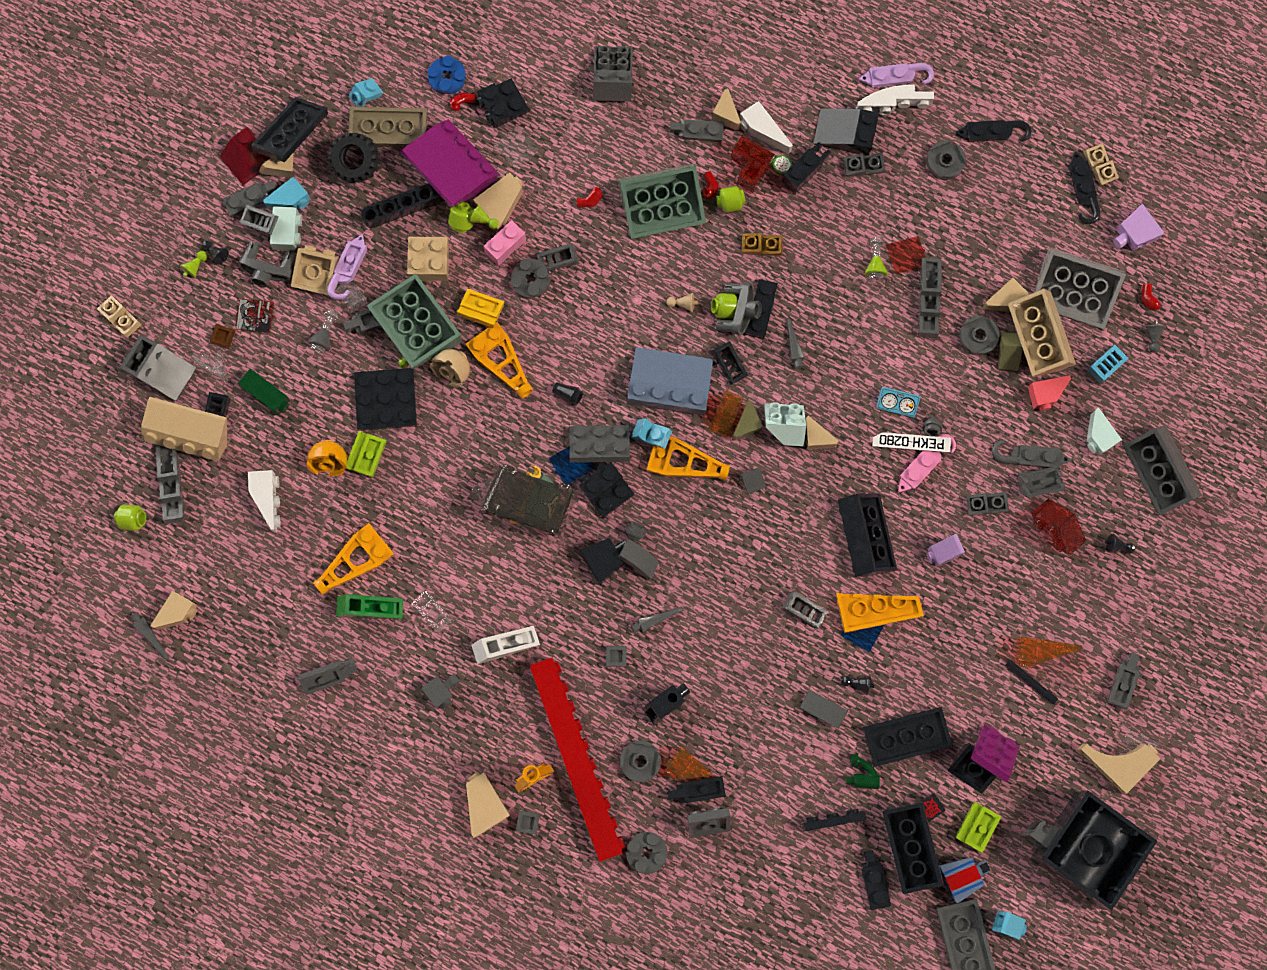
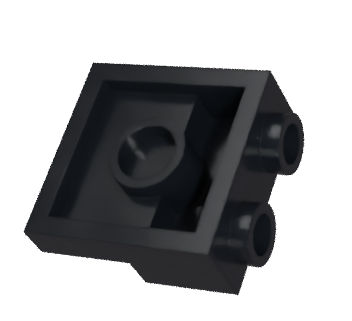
(502, 102)
(605, 489)

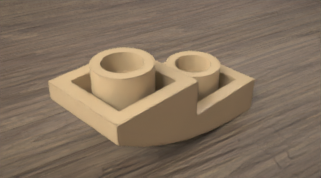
(1101, 166)
(119, 316)

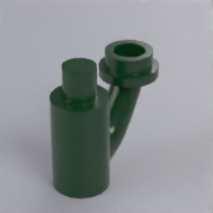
(863, 781)

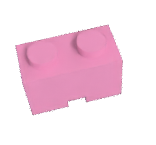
(504, 243)

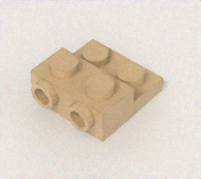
(314, 269)

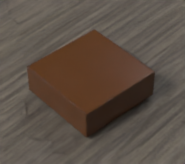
(222, 336)

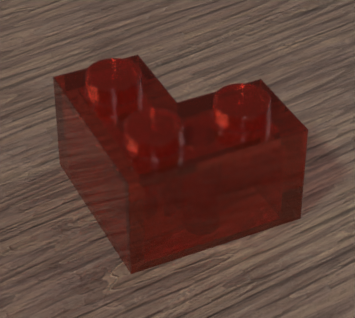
(755, 161)
(1060, 526)

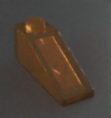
(1036, 651)

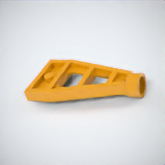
(489, 340)
(660, 462)
(371, 543)
(538, 774)

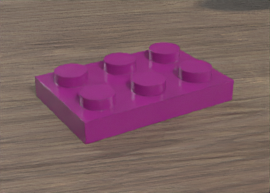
(995, 752)

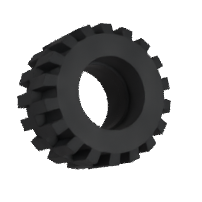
(339, 151)

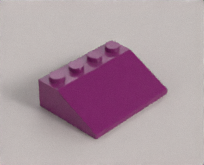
(450, 163)

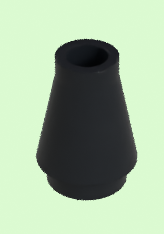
(568, 393)

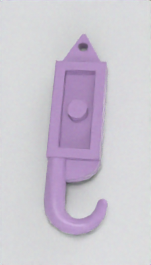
(895, 74)
(347, 266)

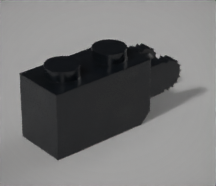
(804, 168)

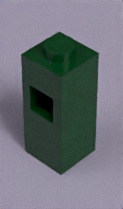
(264, 392)

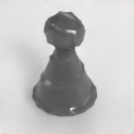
(1155, 332)

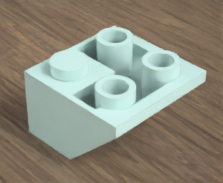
(786, 422)

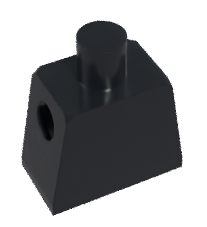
(603, 558)
(661, 707)

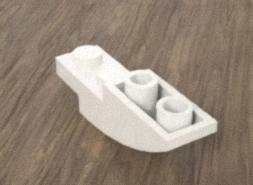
(901, 96)

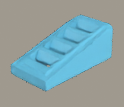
(1098, 374)

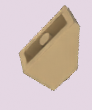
(1008, 293)
(174, 612)

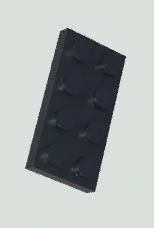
(289, 129)
(907, 737)

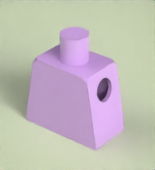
(1138, 230)

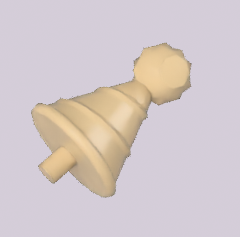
(686, 302)

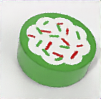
(781, 164)

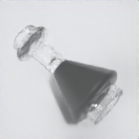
(321, 340)

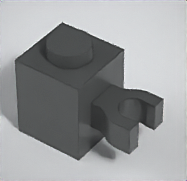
(439, 692)

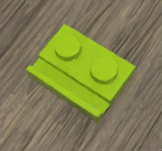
(366, 454)
(978, 827)

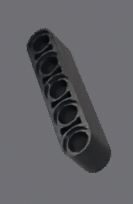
(396, 202)

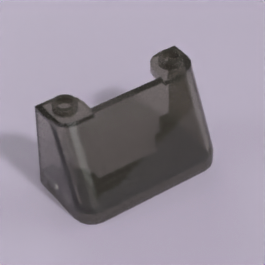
(528, 500)

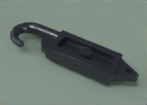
(992, 130)
(1084, 187)

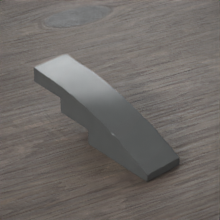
(929, 297)
(170, 484)

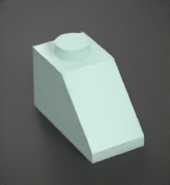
(1101, 434)

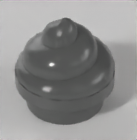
(932, 427)
(635, 531)

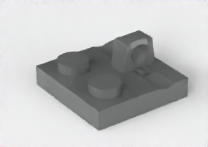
(708, 822)

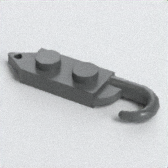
(1031, 456)

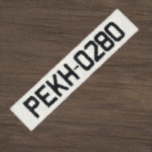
(914, 442)

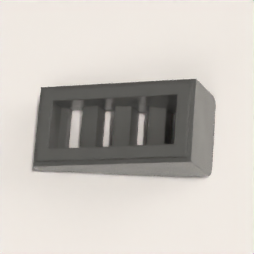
(249, 215)
(562, 249)
(801, 615)

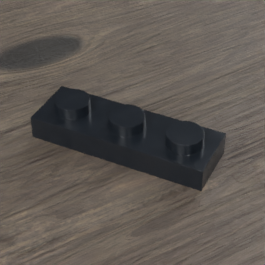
(765, 294)
(833, 820)

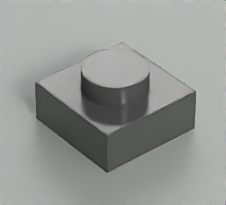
(616, 656)
(527, 822)

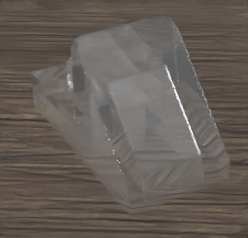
(355, 299)
(215, 367)

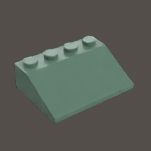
(662, 200)
(414, 321)

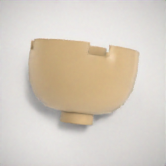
(451, 364)

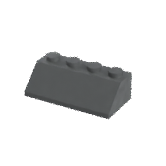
(1162, 469)

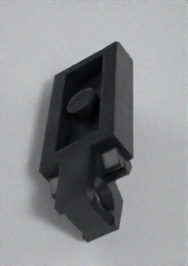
(698, 790)
(875, 882)

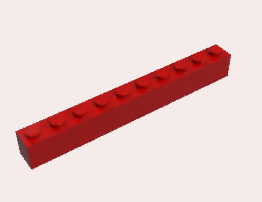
(576, 760)

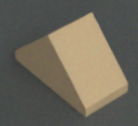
(726, 112)
(278, 168)
(817, 436)

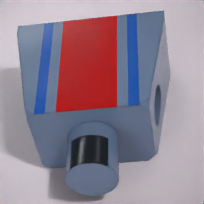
(963, 877)

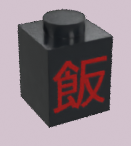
(932, 806)

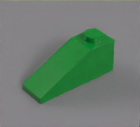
(369, 607)

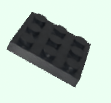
(385, 399)

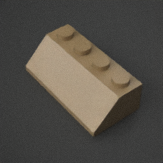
(1041, 333)
(184, 429)

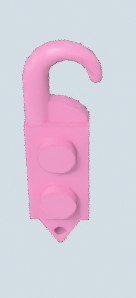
(922, 467)

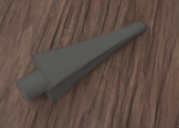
(795, 350)
(647, 622)
(142, 625)

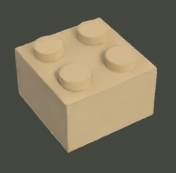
(428, 258)

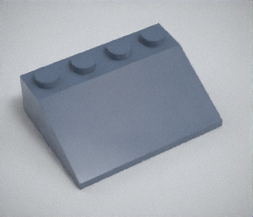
(670, 381)

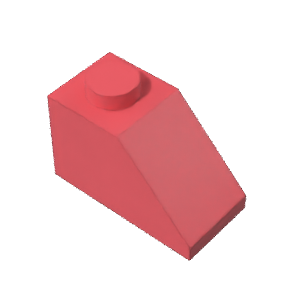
(1047, 392)

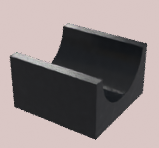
(1095, 849)

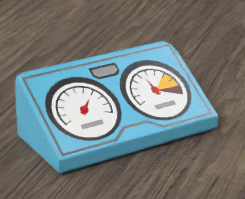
(898, 402)

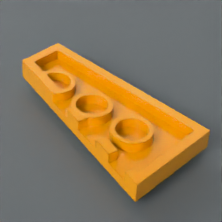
(869, 611)

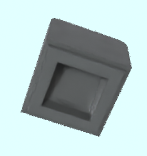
(753, 480)

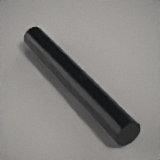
(1031, 681)

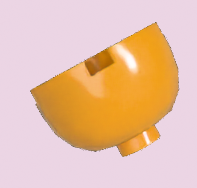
(327, 457)

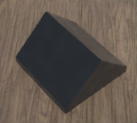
(970, 771)

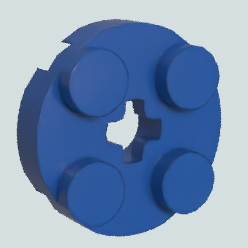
(446, 64)

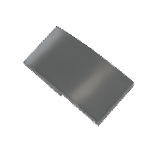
(864, 165)
(987, 503)
(639, 558)
(824, 709)

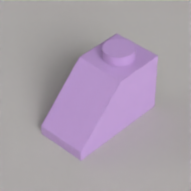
(945, 551)

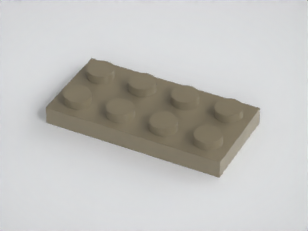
(388, 125)

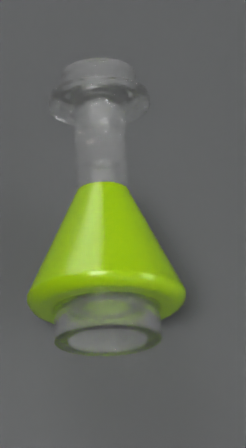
(876, 270)

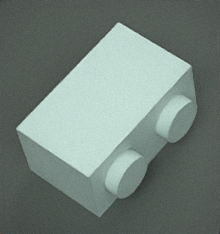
(285, 233)

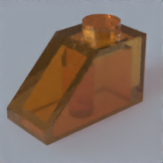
(726, 413)
(686, 766)

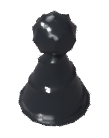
(218, 254)
(1113, 543)
(861, 683)

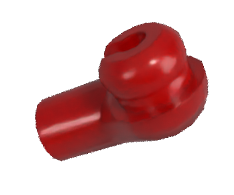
(461, 98)
(712, 185)
(591, 200)
(1148, 299)

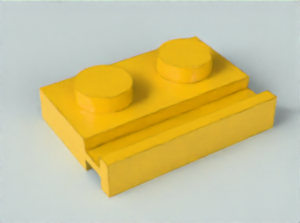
(480, 308)

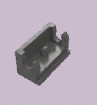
(1040, 482)
(1041, 835)

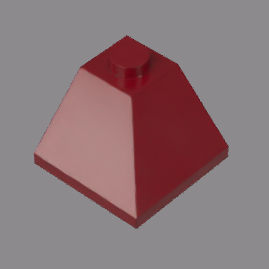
(241, 158)

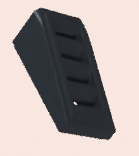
(719, 359)
(219, 397)

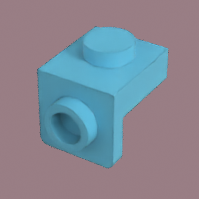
(364, 92)

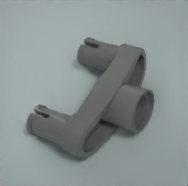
(263, 271)
(745, 309)

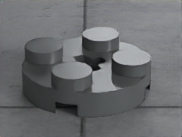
(943, 170)
(532, 289)
(982, 325)
(632, 752)
(635, 848)

